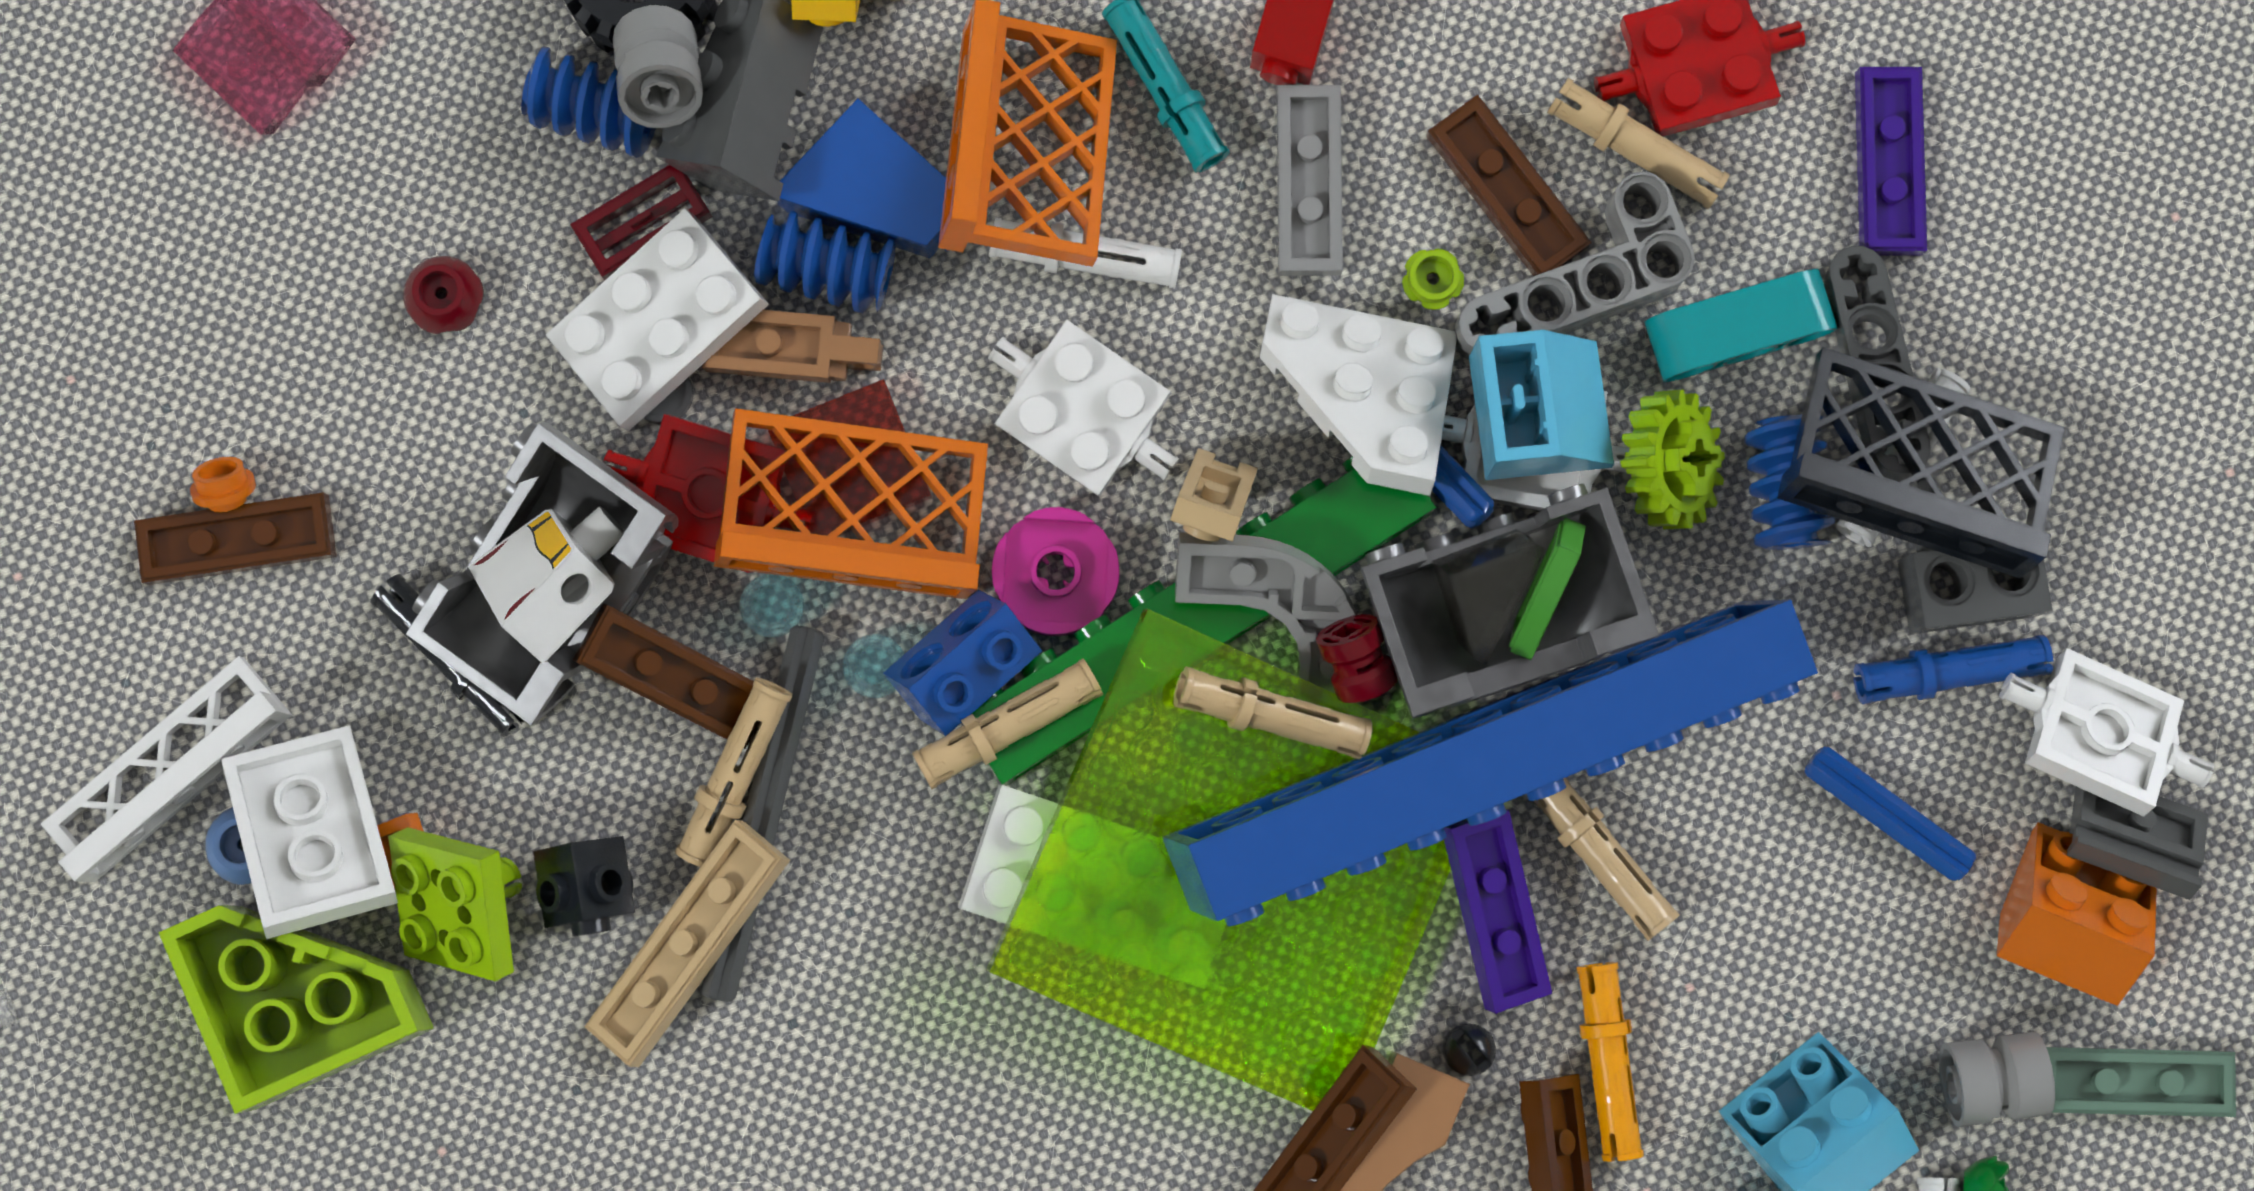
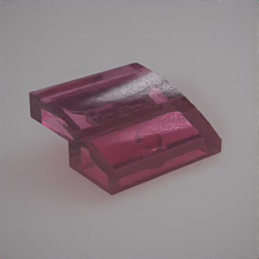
(264, 54)

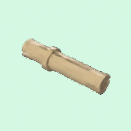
(1637, 143)
(765, 705)
(1248, 706)
(997, 729)
(1607, 859)

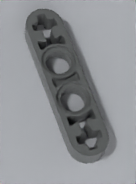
(1879, 309)

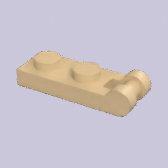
(1213, 497)

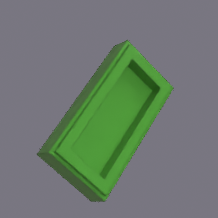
(1547, 588)

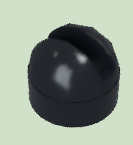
(1458, 1059)

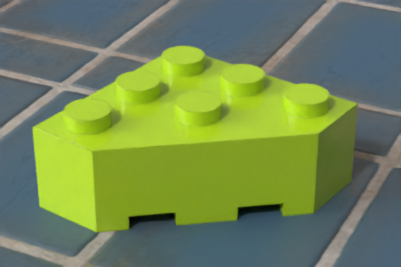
(286, 1004)

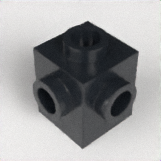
(584, 884)

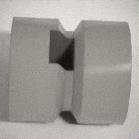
(657, 66)
(2007, 1077)

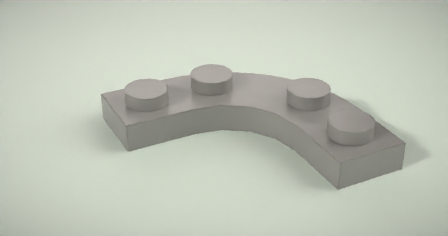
(1267, 578)

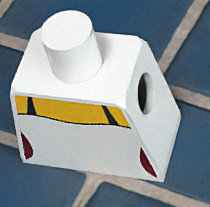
(548, 578)

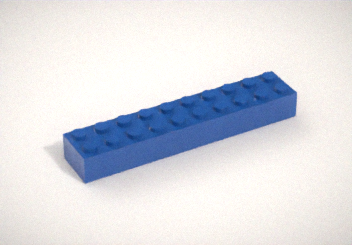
(1489, 758)

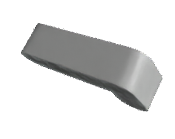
(1623, 264)

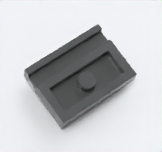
(2153, 849)

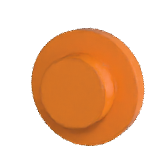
(222, 484)

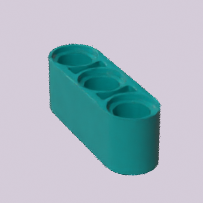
(1740, 325)

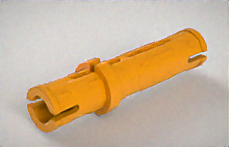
(1610, 1061)

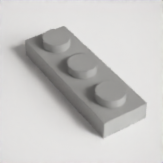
(1309, 180)

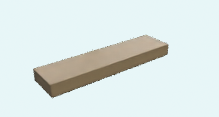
(687, 943)

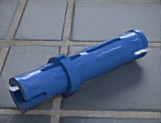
(1938, 671)

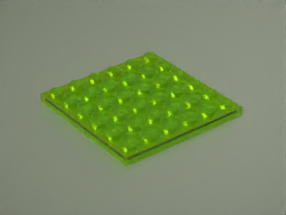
(1110, 925)

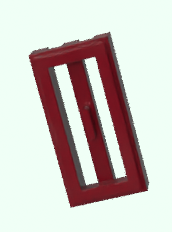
(625, 202)

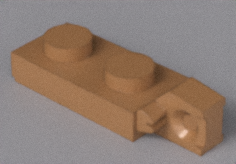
(796, 349)

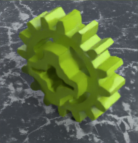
(1673, 459)

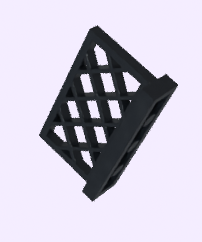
(1914, 513)

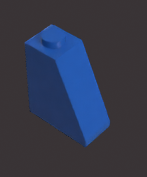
(869, 183)

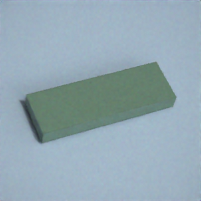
(2144, 1081)

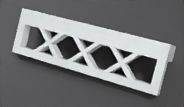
(174, 782)

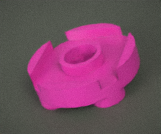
(1082, 547)

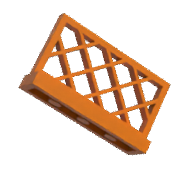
(974, 139)
(846, 559)

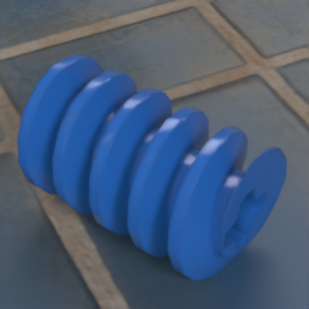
(580, 104)
(824, 262)
(1790, 524)

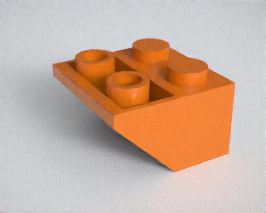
(2076, 920)

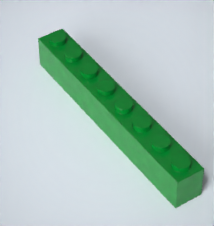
(1327, 522)

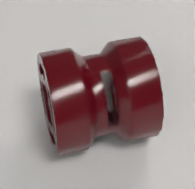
(1357, 658)

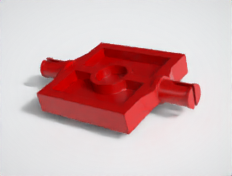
(1699, 62)
(689, 477)

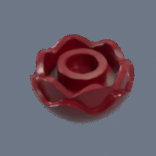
(457, 308)

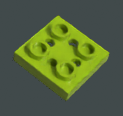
(453, 902)

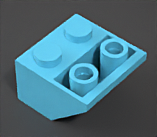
(1539, 404)
(1820, 1123)

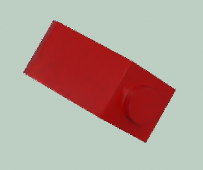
(1290, 40)

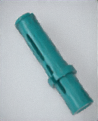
(1177, 103)

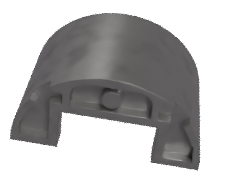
(546, 475)
(1597, 614)

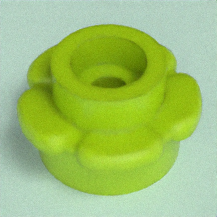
(1439, 263)

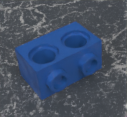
(962, 662)

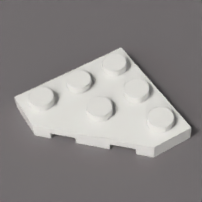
(1368, 383)

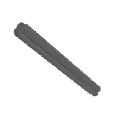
(770, 789)

